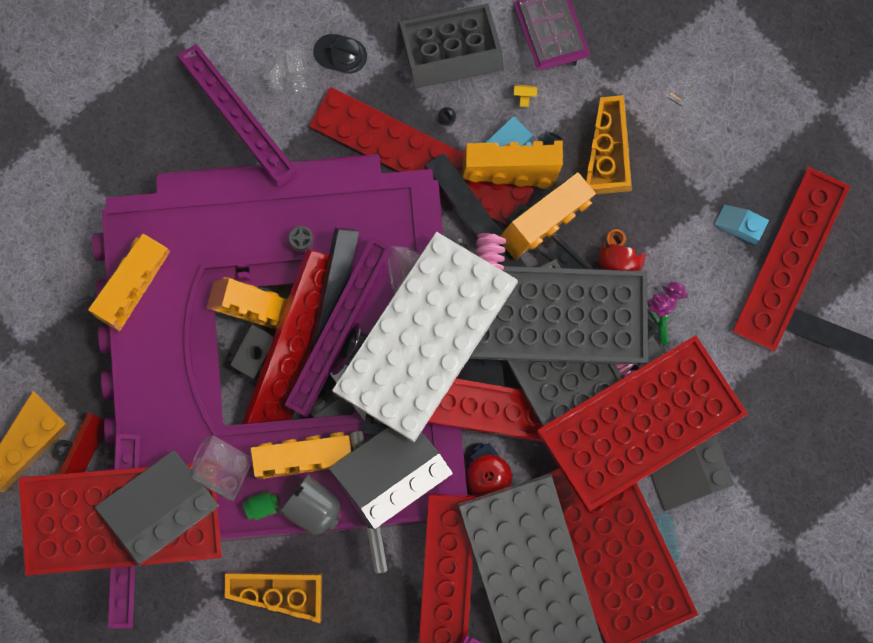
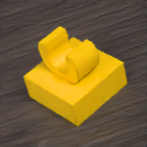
(525, 92)

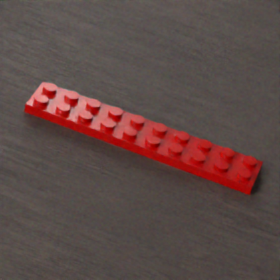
(405, 148)

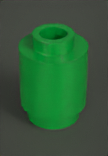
(261, 505)

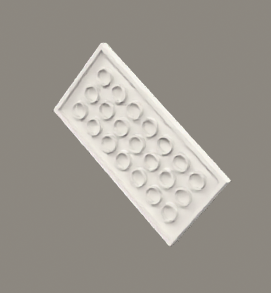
(425, 336)

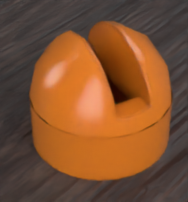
(620, 234)

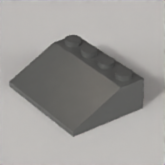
(452, 45)
(389, 474)
(693, 475)
(156, 507)

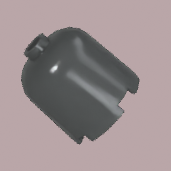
(313, 507)

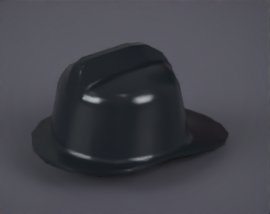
(340, 53)
(350, 349)

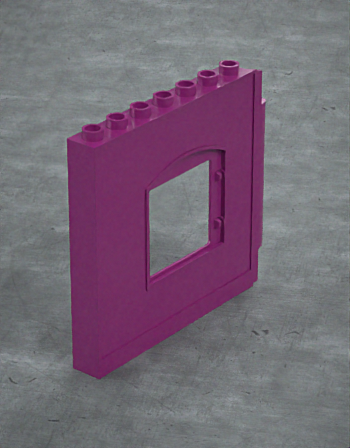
(168, 348)

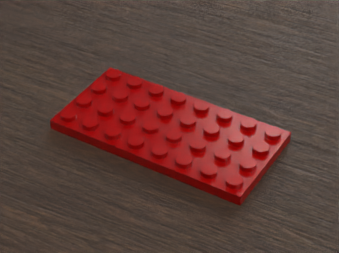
(642, 423)
(69, 535)
(624, 565)

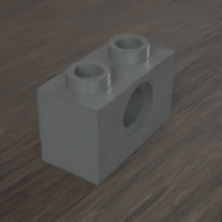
(245, 358)

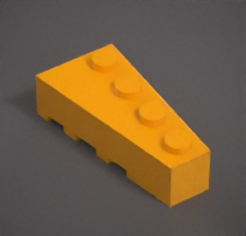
(609, 157)
(513, 164)
(546, 216)
(129, 282)
(246, 302)
(28, 439)
(299, 457)
(278, 591)

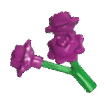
(662, 305)

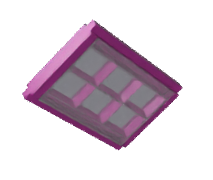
(551, 32)

